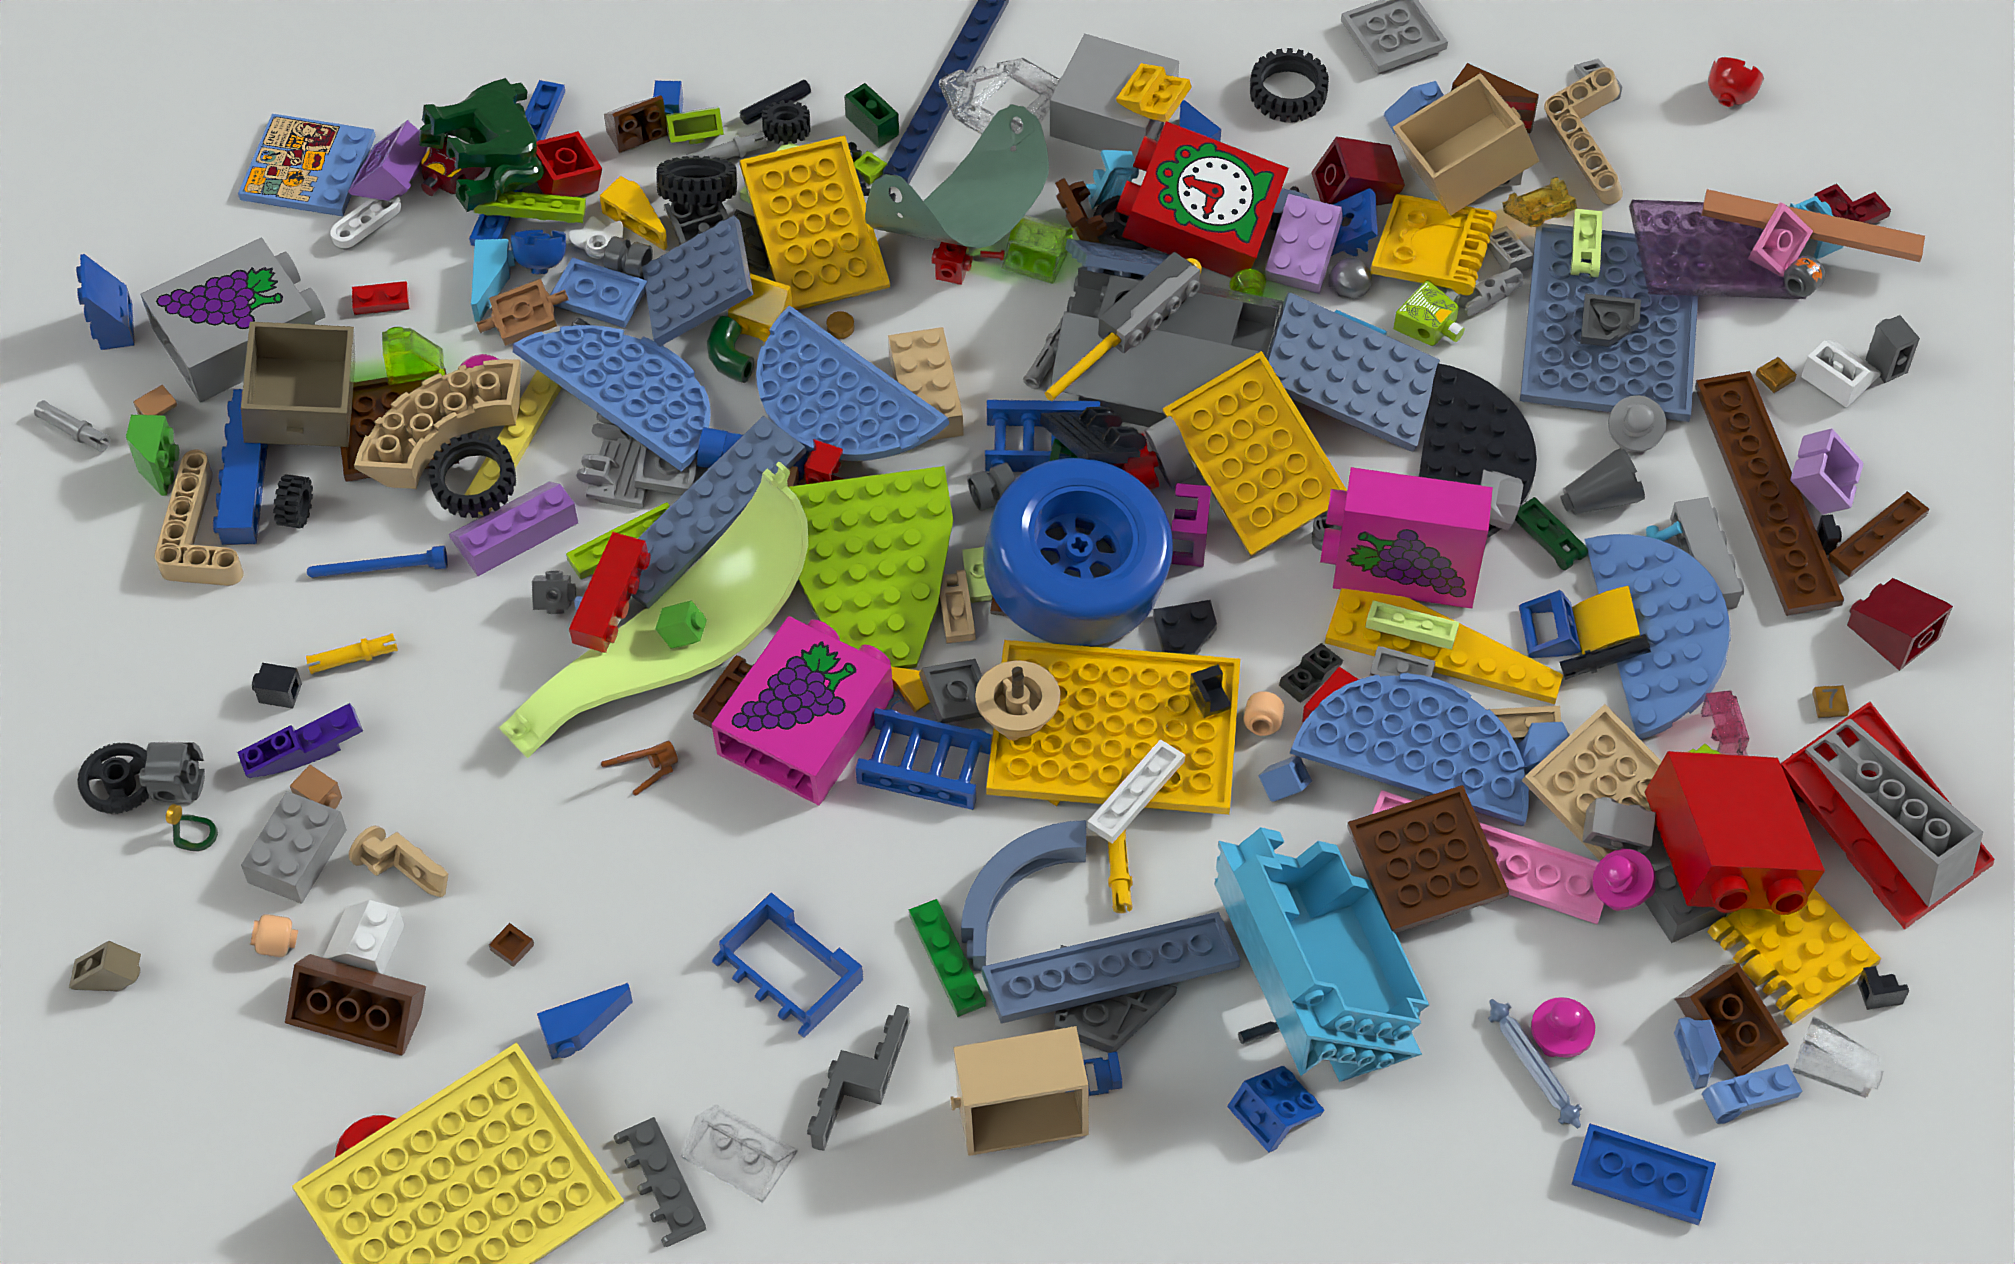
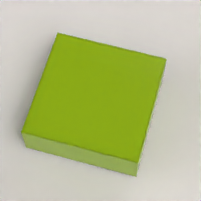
(870, 167)

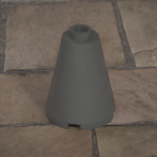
(1604, 485)

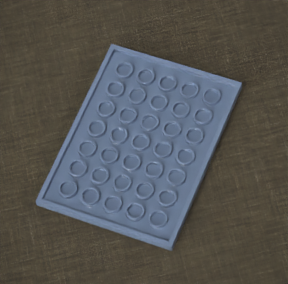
(1647, 362)

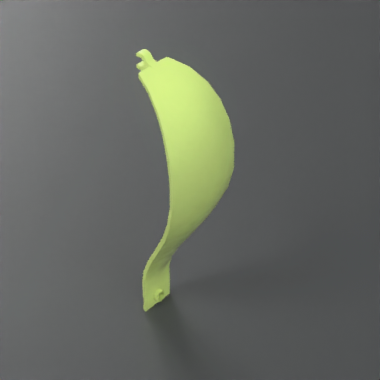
(734, 585)

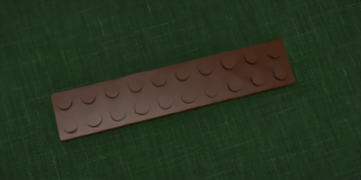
(1767, 494)

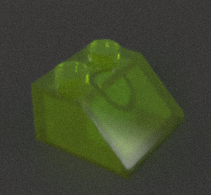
(410, 356)

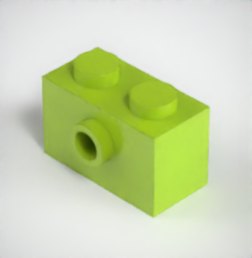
(694, 125)

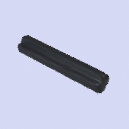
(792, 93)

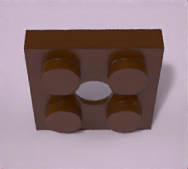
(1070, 198)

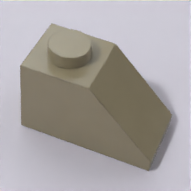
(105, 968)

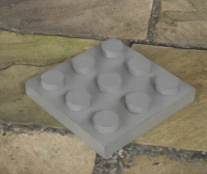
(1393, 32)

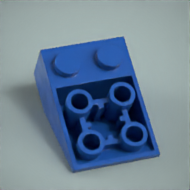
(106, 305)

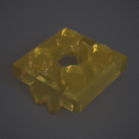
(1551, 200)

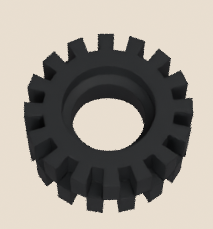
(786, 122)
(293, 501)

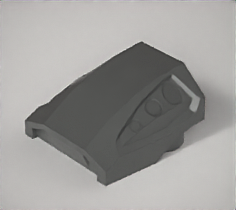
(694, 219)

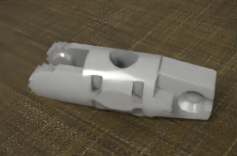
(1490, 291)

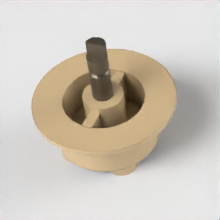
(1017, 698)

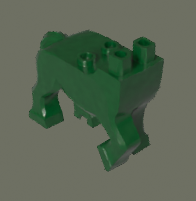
(496, 139)

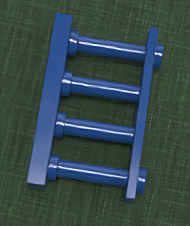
(1026, 414)
(919, 784)

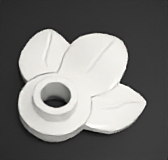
(595, 236)

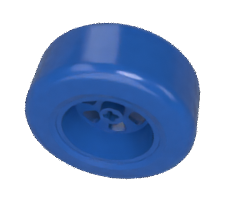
(1086, 497)

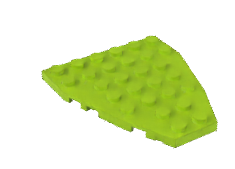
(878, 557)

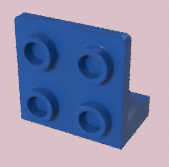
(1273, 1105)

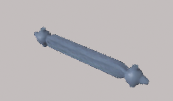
(1535, 1063)

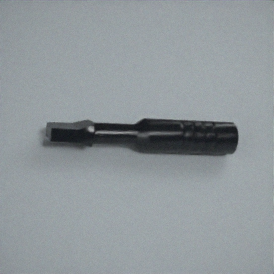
(1257, 1032)

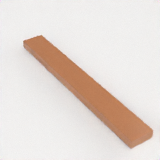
(1824, 227)

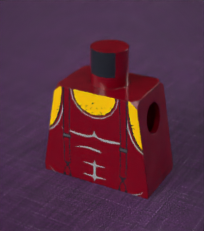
(441, 173)

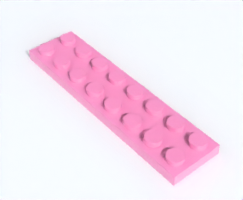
(1535, 869)

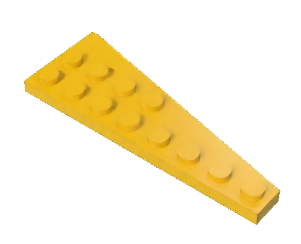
(1471, 658)

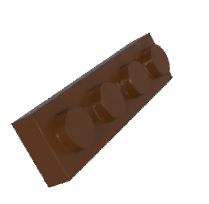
(1878, 534)

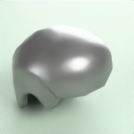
(1350, 278)

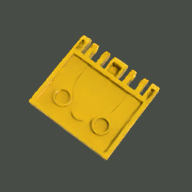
(1431, 245)
(1806, 951)

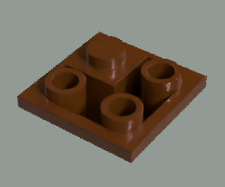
(636, 123)

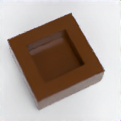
(511, 944)

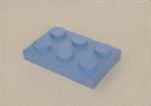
(600, 292)

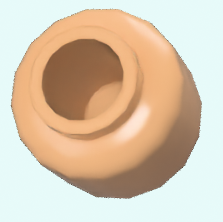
(1263, 713)
(273, 935)

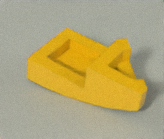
(911, 687)

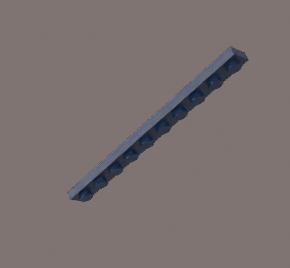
(934, 106)

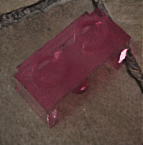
(1728, 722)

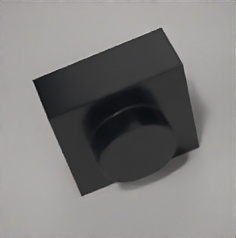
(1829, 533)

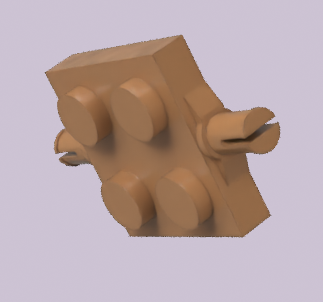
(522, 311)

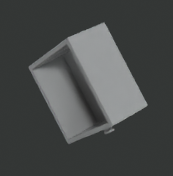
(1085, 97)

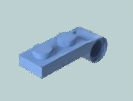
(1750, 1091)

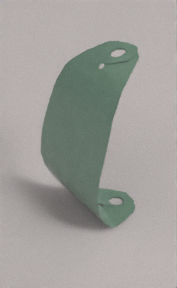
(982, 195)

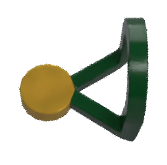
(174, 815)

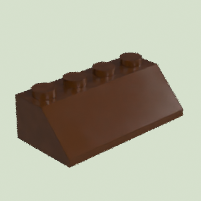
(354, 1004)

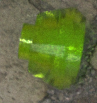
(1249, 282)

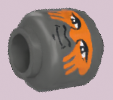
(1804, 276)

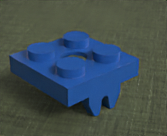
(1363, 226)

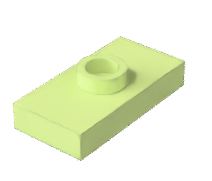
(975, 575)

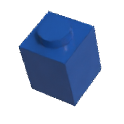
(672, 95)

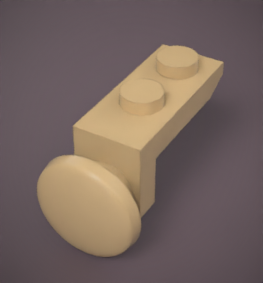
(382, 853)

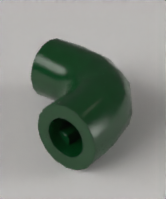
(723, 352)

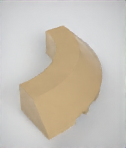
(434, 414)

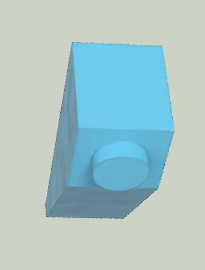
(490, 273)

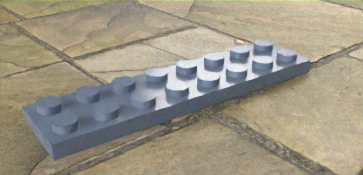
(712, 506)
(1110, 967)

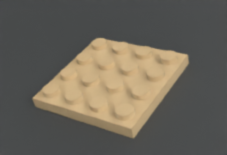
(1590, 764)

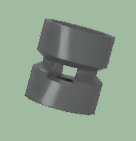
(627, 257)
(988, 487)

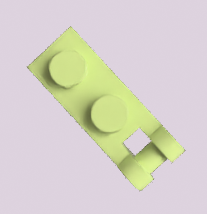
(1586, 242)

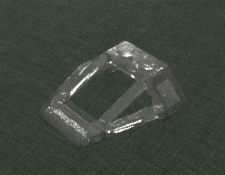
(960, 87)

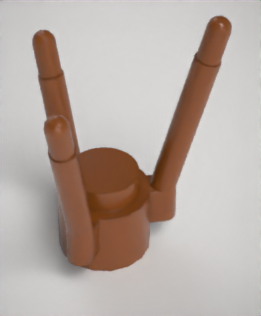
(659, 756)

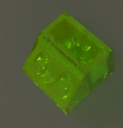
(1036, 249)

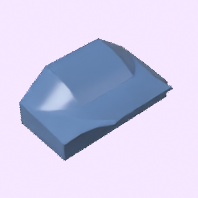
(1540, 742)
(1698, 1048)

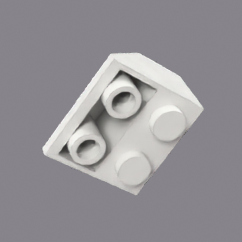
(1838, 372)

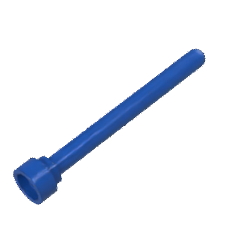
(433, 558)

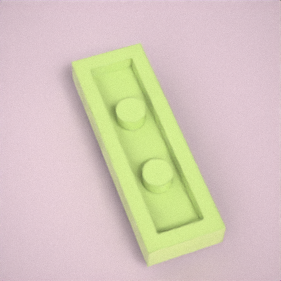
(1412, 625)

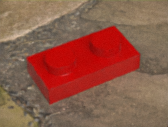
(380, 298)

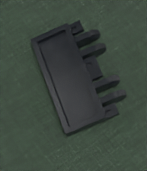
(1095, 434)

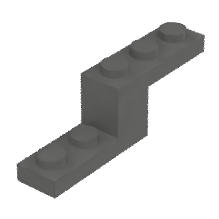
(859, 1077)

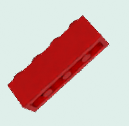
(609, 592)

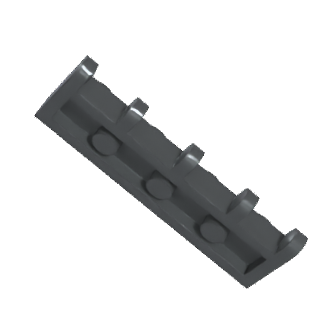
(663, 1180)

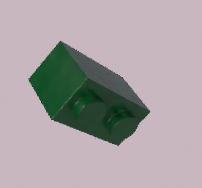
(871, 115)

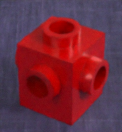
(951, 262)

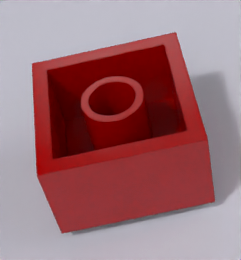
(568, 166)

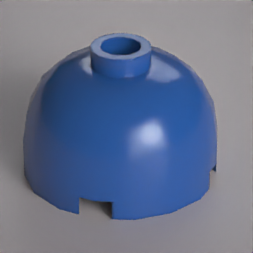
(538, 249)

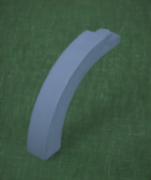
(1020, 858)

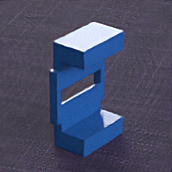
(1107, 1074)

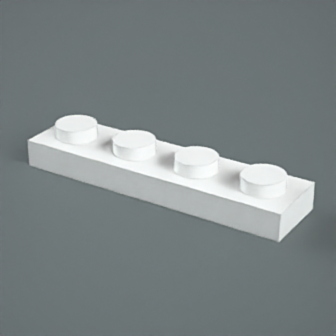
(1136, 791)

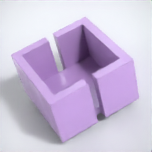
(1827, 471)

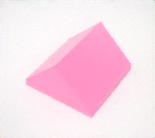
(1781, 241)

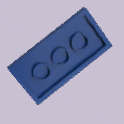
(1644, 1174)

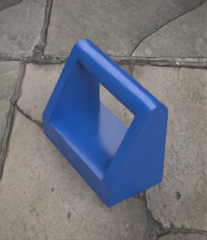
(1567, 641)

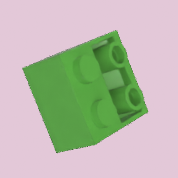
(153, 449)

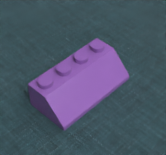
(515, 527)

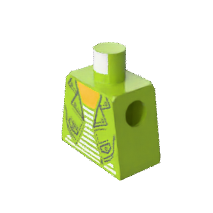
(1429, 316)

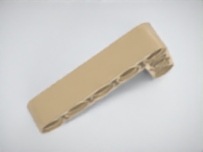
(1573, 110)
(175, 550)

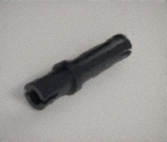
(1606, 656)

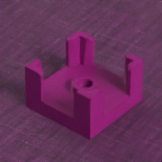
(1191, 524)

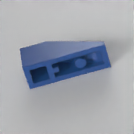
(580, 1021)

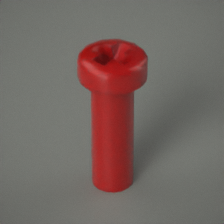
(993, 254)

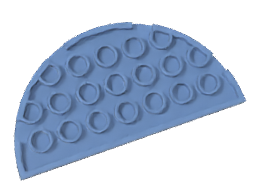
(627, 382)
(834, 395)
(1682, 619)
(1419, 739)

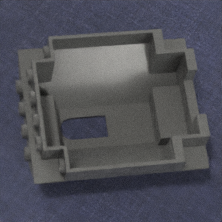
(1186, 351)

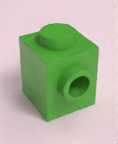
(681, 624)

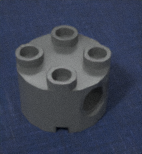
(173, 772)

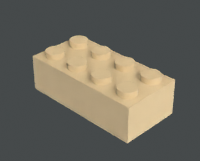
(924, 367)

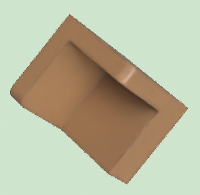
(155, 402)

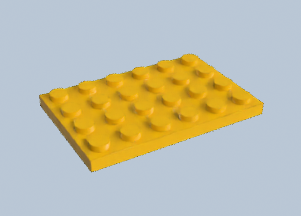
(814, 222)
(1255, 453)

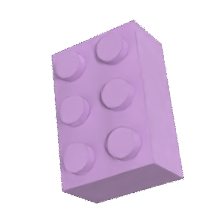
(1303, 243)

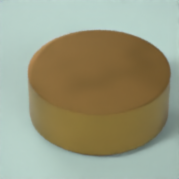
(840, 324)

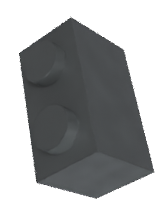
(1892, 348)

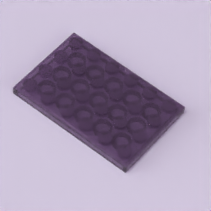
(1699, 253)

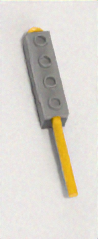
(1138, 313)

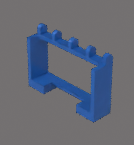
(783, 916)

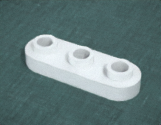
(354, 227)

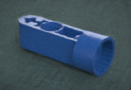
(716, 442)

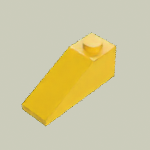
(628, 203)

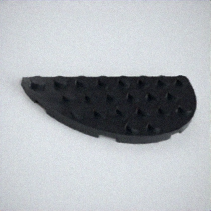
(1475, 430)

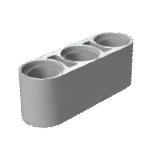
(1170, 451)

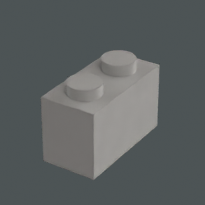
(1618, 825)

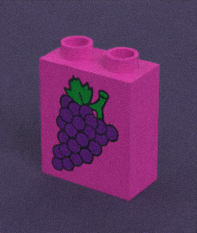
(1408, 536)
(804, 708)

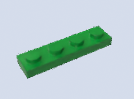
(947, 958)

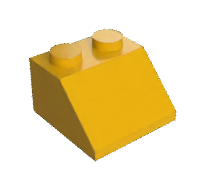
(761, 309)

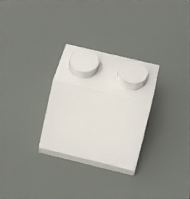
(366, 936)

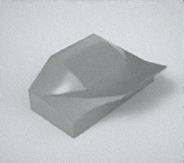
(1505, 498)

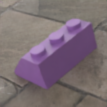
(390, 165)

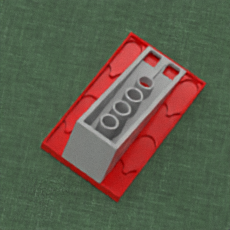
(1887, 815)

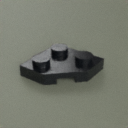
(1185, 626)

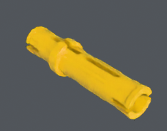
(352, 653)
(1119, 878)

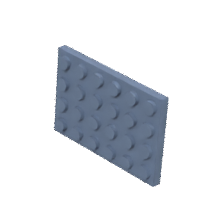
(1352, 371)

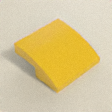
(1153, 92)
(1605, 619)

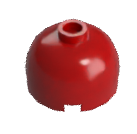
(1733, 82)

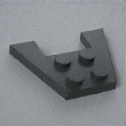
(1113, 1020)

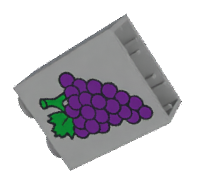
(209, 309)

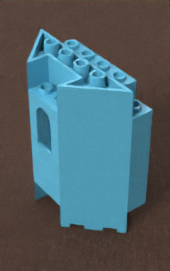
(1321, 955)

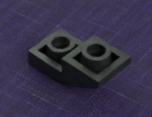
(1310, 673)

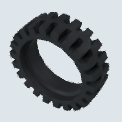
(1288, 107)
(696, 180)
(465, 448)

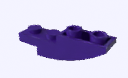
(299, 747)

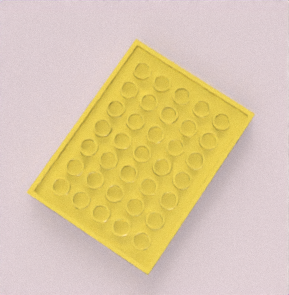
(464, 1177)

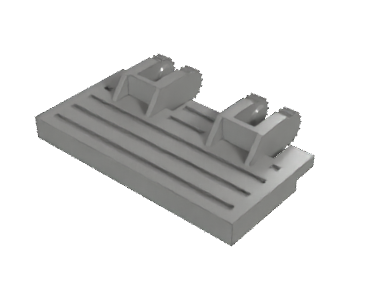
(613, 468)

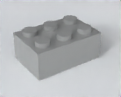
(294, 847)

